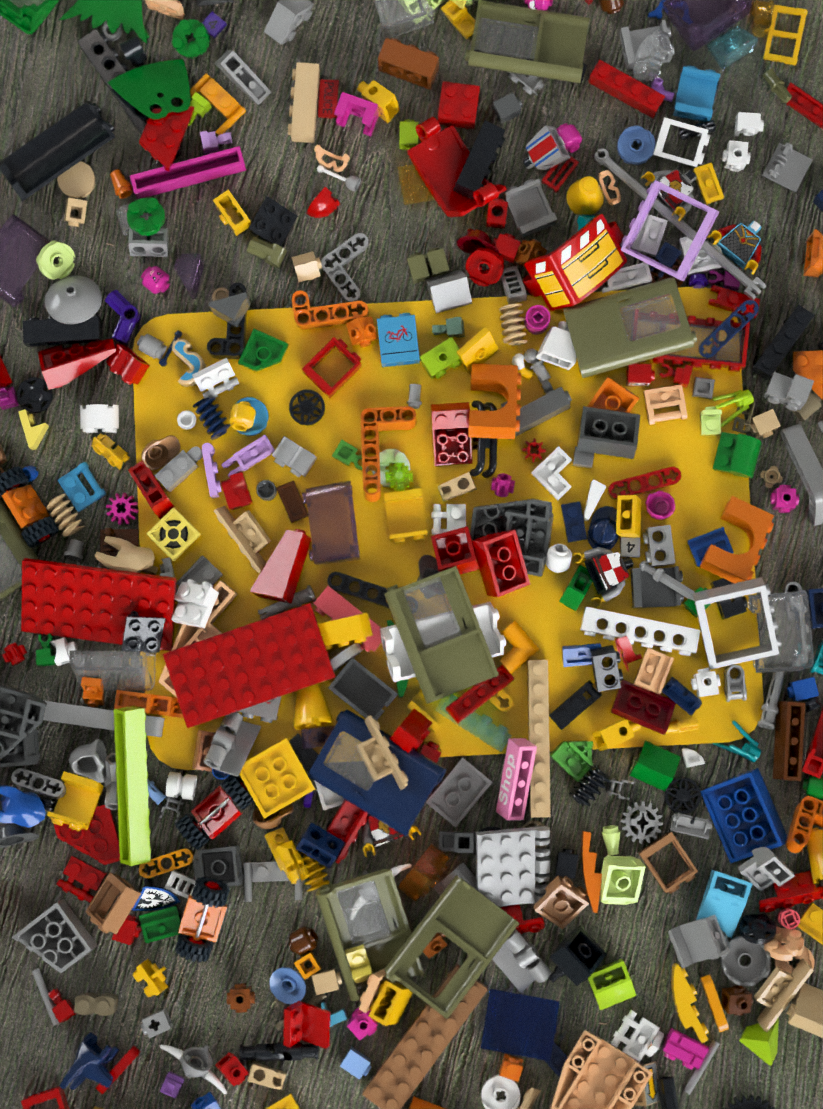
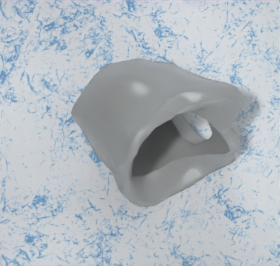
(90, 760)

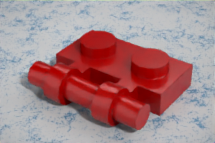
(83, 873)

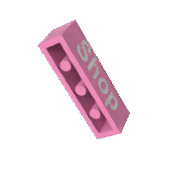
(516, 779)

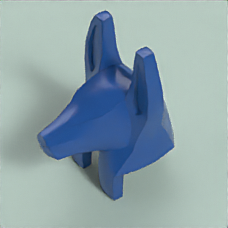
(20, 807)

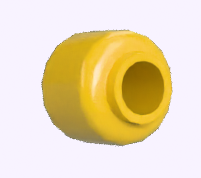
(242, 416)

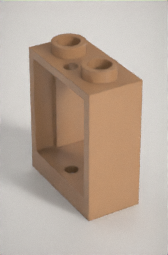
(658, 844)
(104, 899)

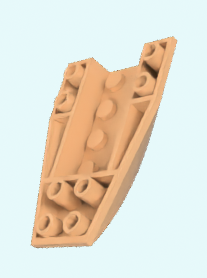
(599, 1077)

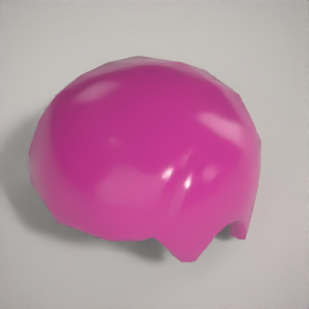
(660, 505)

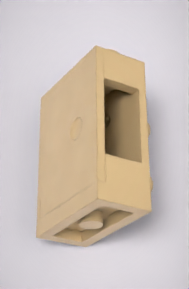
(807, 1010)

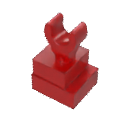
(680, 375)
(64, 1008)

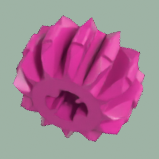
(129, 506)

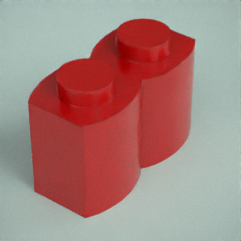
(127, 364)

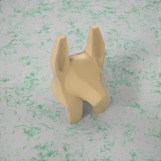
(129, 557)

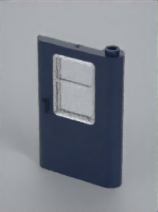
(345, 773)

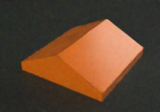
(614, 397)

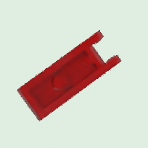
(730, 300)

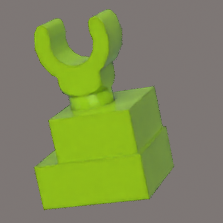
(200, 105)

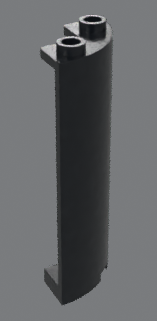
(56, 149)

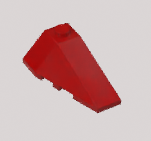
(65, 364)

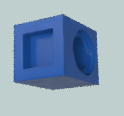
(802, 689)

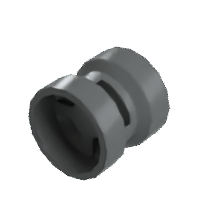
(266, 490)

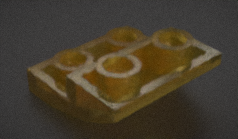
(412, 186)

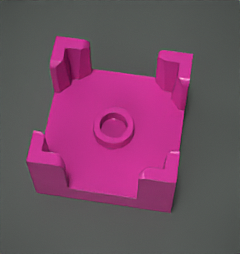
(359, 107)

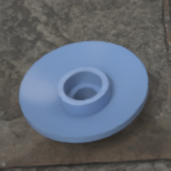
(285, 991)

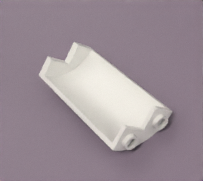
(397, 657)

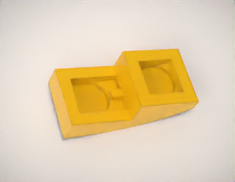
(459, 18)

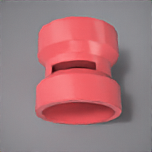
(788, 918)

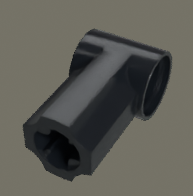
(134, 51)

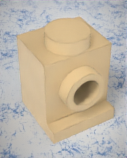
(80, 207)

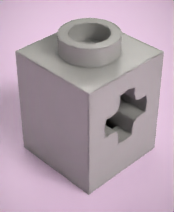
(164, 1020)

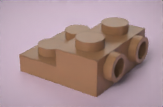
(562, 902)

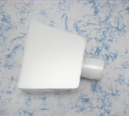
(558, 347)

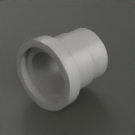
(74, 550)

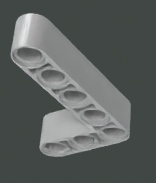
(807, 468)

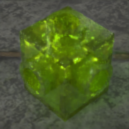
(399, 484)

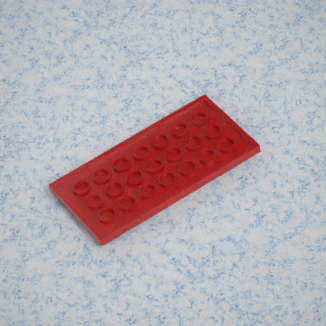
(92, 601)
(249, 665)

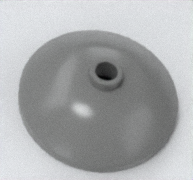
(74, 306)

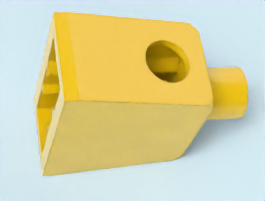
(386, 100)
(610, 736)

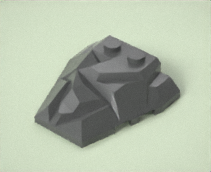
(532, 524)

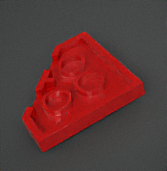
(98, 841)

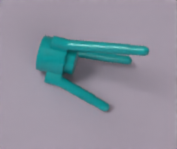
(748, 751)

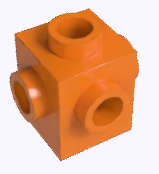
(362, 331)

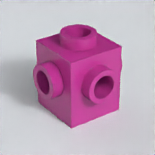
(779, 503)
(361, 1024)

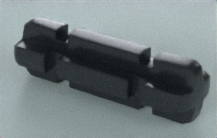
(685, 133)

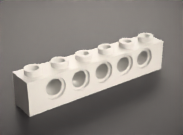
(689, 635)

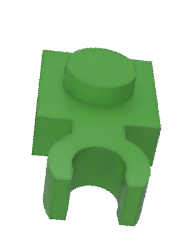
(347, 453)

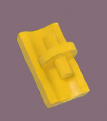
(153, 977)

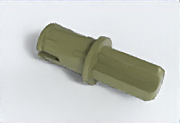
(777, 86)

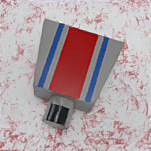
(545, 149)

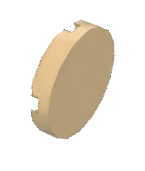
(77, 181)

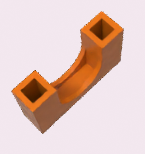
(501, 422)
(756, 525)

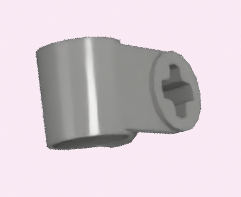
(735, 685)

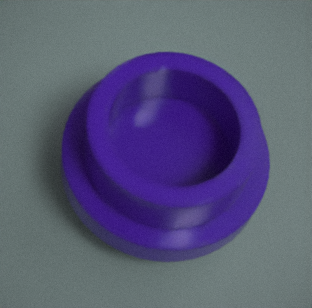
(698, 281)

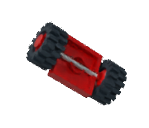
(215, 812)

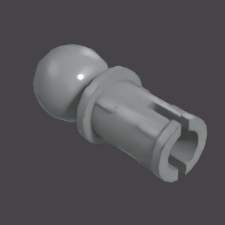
(537, 366)

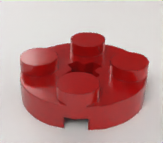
(489, 257)

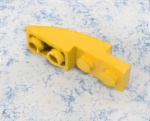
(683, 996)

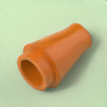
(121, 184)

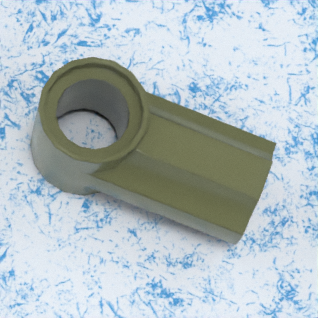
(271, 254)

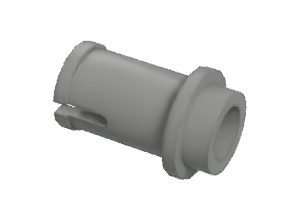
(414, 396)

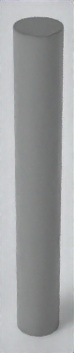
(44, 993)
(698, 1072)

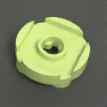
(65, 259)

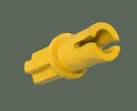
(682, 725)

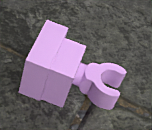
(210, 141)

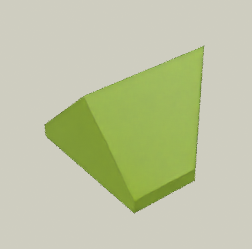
(760, 1042)

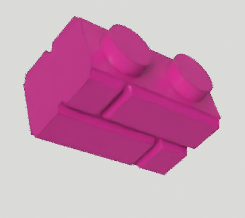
(684, 1048)

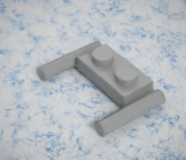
(265, 872)

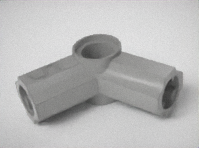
(111, 782)

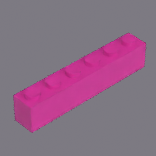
(188, 173)

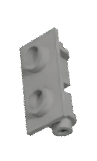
(530, 84)
(683, 824)

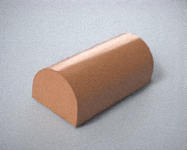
(202, 747)

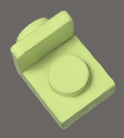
(710, 421)

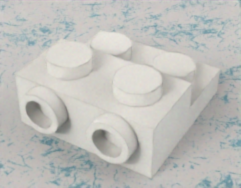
(194, 603)

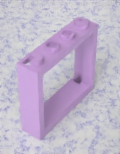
(644, 209)

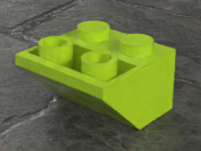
(611, 984)

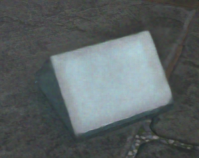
(732, 46)

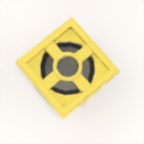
(174, 534)

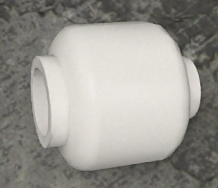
(558, 558)

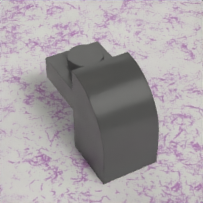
(457, 841)

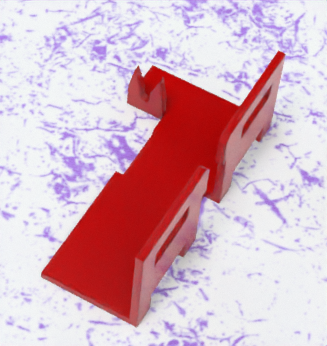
(628, 652)

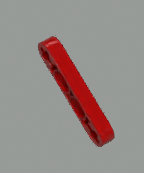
(643, 479)

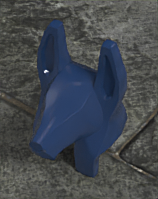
(90, 1064)

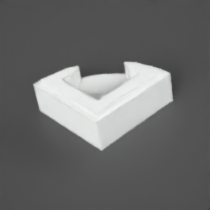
(691, 758)
(655, 1044)

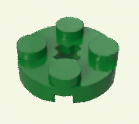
(185, 29)
(138, 208)

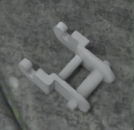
(619, 788)
(169, 799)

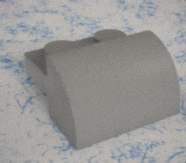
(765, 869)

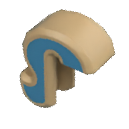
(191, 359)

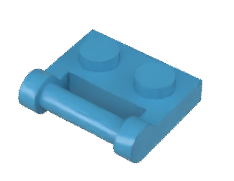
(76, 490)

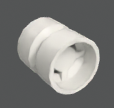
(181, 785)

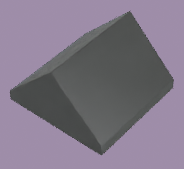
(231, 308)

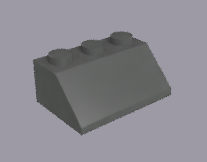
(608, 432)

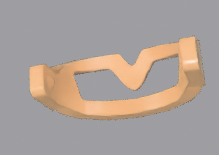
(320, 152)
(611, 201)

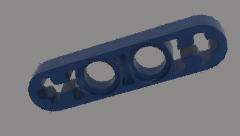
(730, 331)

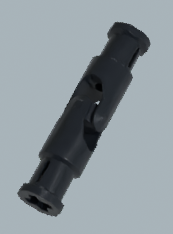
(263, 1052)

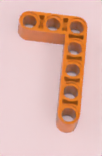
(372, 445)
(808, 818)

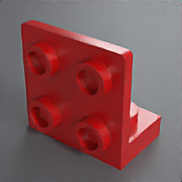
(306, 1024)

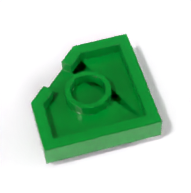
(262, 351)

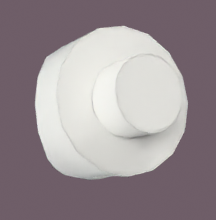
(63, 650)

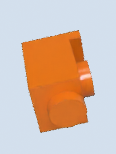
(511, 1067)

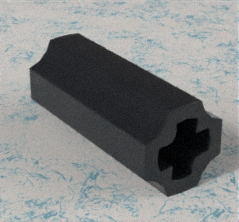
(667, 1092)

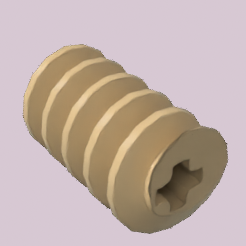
(512, 324)
(64, 516)

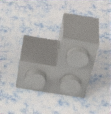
(286, 17)
(788, 391)

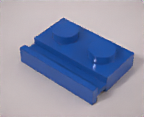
(701, 543)

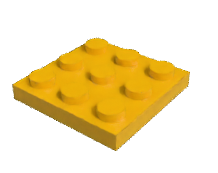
(276, 778)

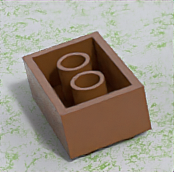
(408, 63)

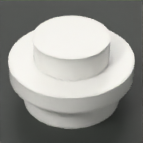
(186, 420)

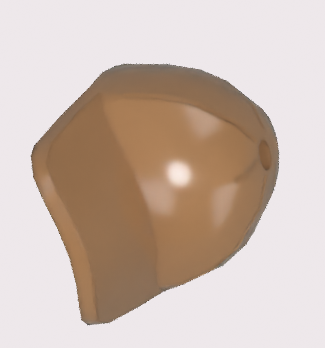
(163, 452)
(273, 820)

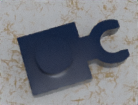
(667, 256)

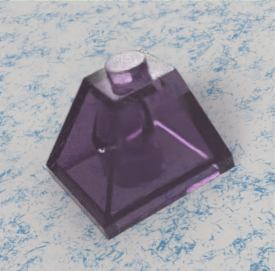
(190, 271)

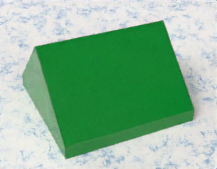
(655, 766)

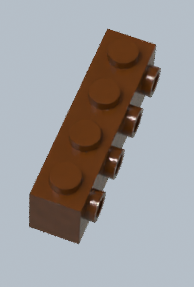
(789, 741)

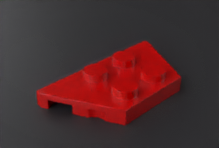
(164, 135)

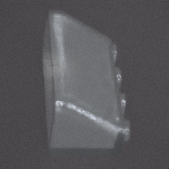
(116, 668)

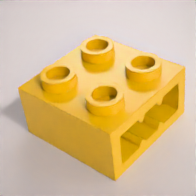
(390, 1003)

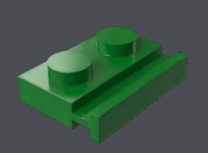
(160, 924)

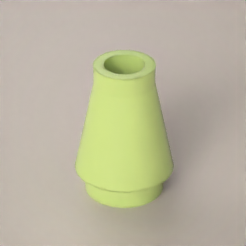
(611, 838)

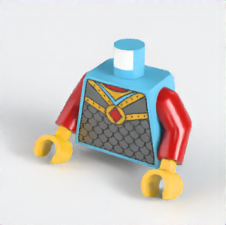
(740, 244)

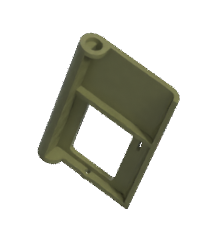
(471, 924)

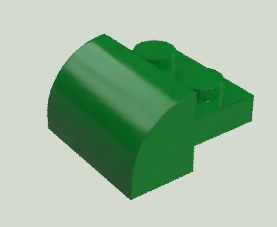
(737, 454)

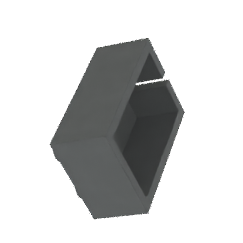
(362, 690)

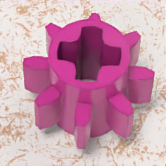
(502, 485)

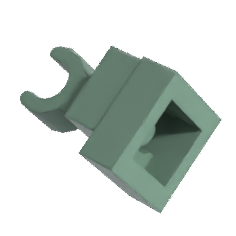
(454, 328)

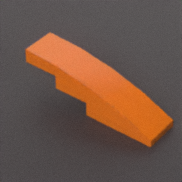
(151, 703)
(591, 878)

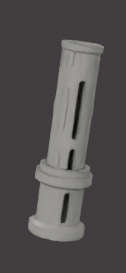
(298, 600)
(770, 708)

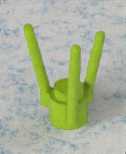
(741, 399)

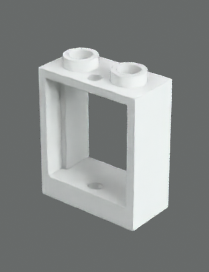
(698, 159)

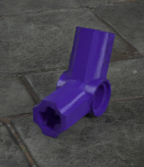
(125, 326)

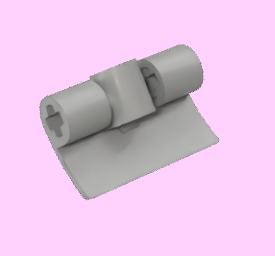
(231, 744)
(521, 962)

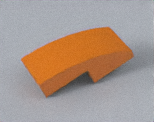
(93, 691)

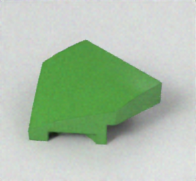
(574, 757)

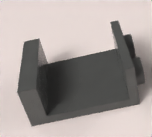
(650, 593)

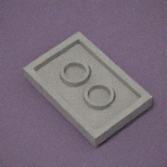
(459, 792)

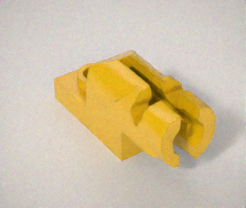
(287, 855)

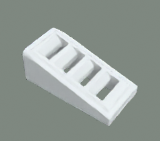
(595, 492)
(169, 885)

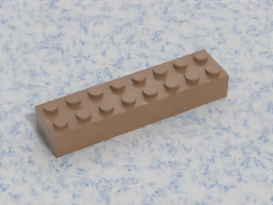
(419, 1048)

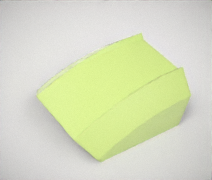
(621, 879)

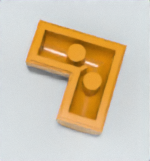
(522, 648)

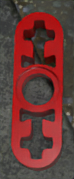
(120, 1066)

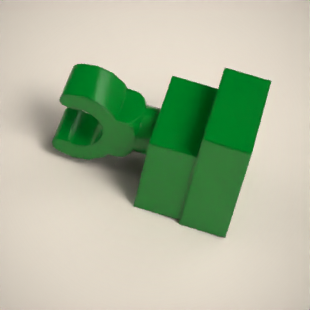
(45, 656)

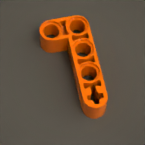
(331, 310)

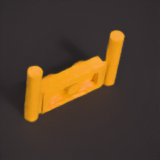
(220, 100)

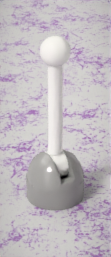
(351, 182)

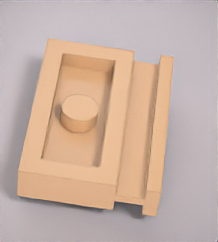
(168, 7)
(653, 671)

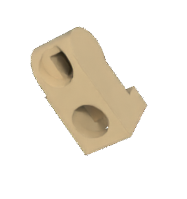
(457, 487)
(266, 1076)

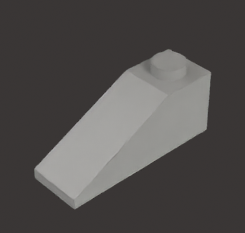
(242, 76)

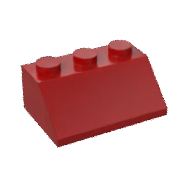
(501, 563)

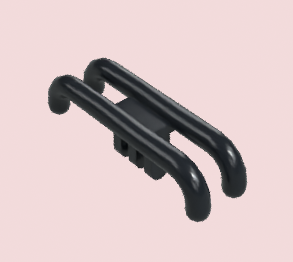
(485, 443)

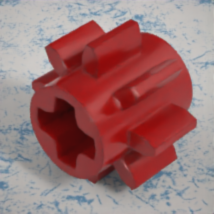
(533, 456)
(14, 653)

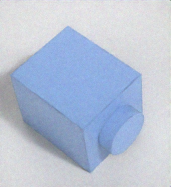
(356, 1063)

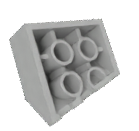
(57, 937)

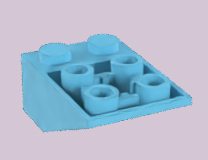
(726, 899)

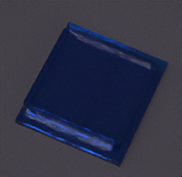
(520, 1024)

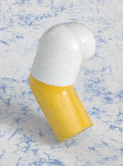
(518, 360)

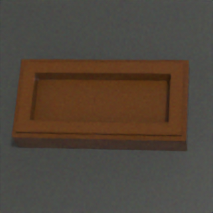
(292, 501)

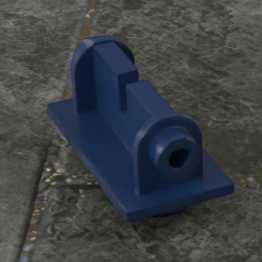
(681, 696)

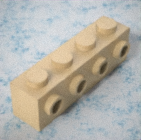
(305, 102)

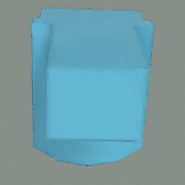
(337, 1016)

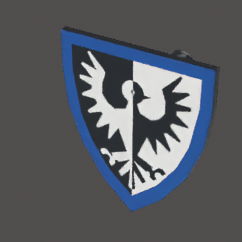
(154, 898)

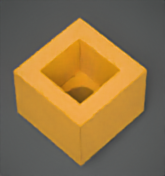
(304, 971)

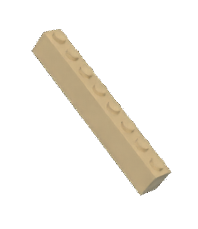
(539, 736)

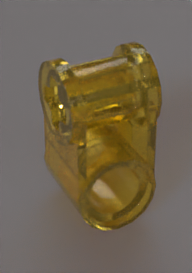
(762, 14)

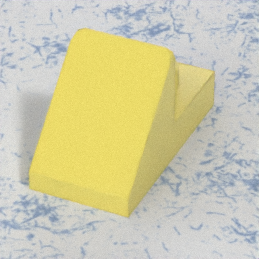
(33, 433)
(359, 963)

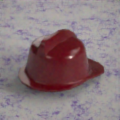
(475, 239)

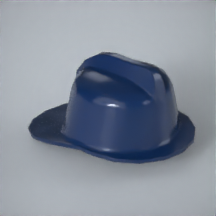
(603, 528)

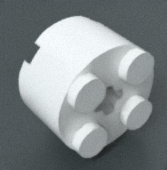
(99, 417)

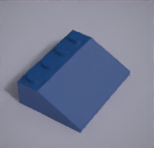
(744, 815)

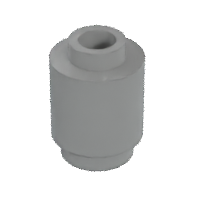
(151, 346)

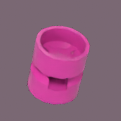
(537, 319)

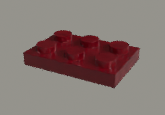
(643, 707)

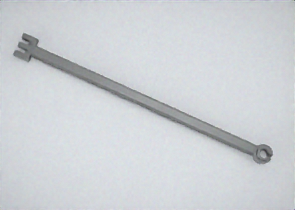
(681, 225)

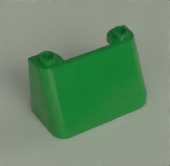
(26, 14)

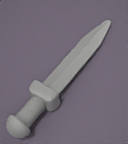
(660, 575)

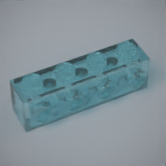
(477, 725)

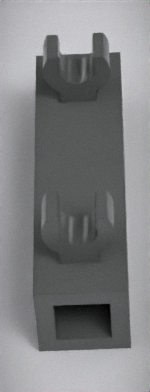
(543, 408)

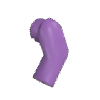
(657, 85)

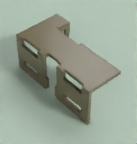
(741, 421)

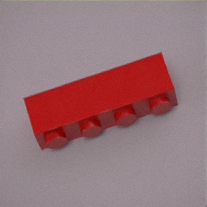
(626, 89)

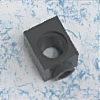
(507, 108)

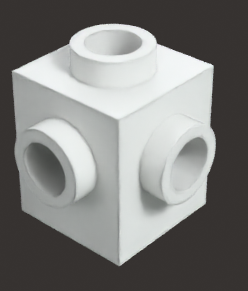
(736, 155)
(713, 682)

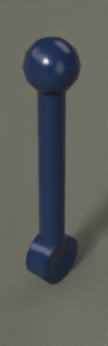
(163, 362)

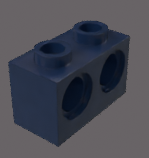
(320, 845)

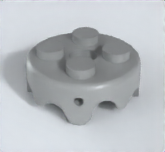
(753, 972)

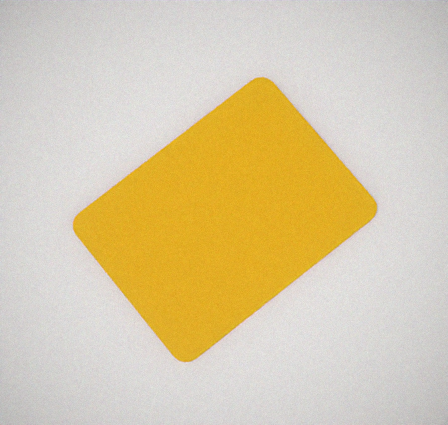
(536, 607)

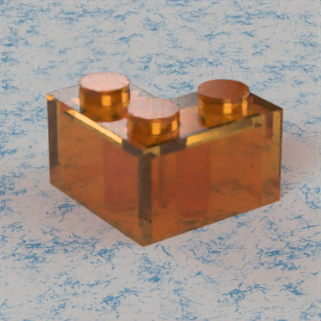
(424, 873)

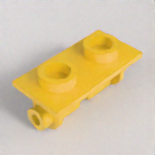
(103, 446)

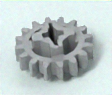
(649, 822)

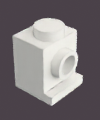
(748, 123)

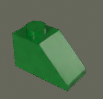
(576, 588)

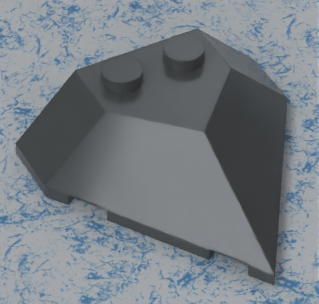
(19, 716)

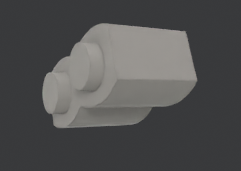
(294, 456)

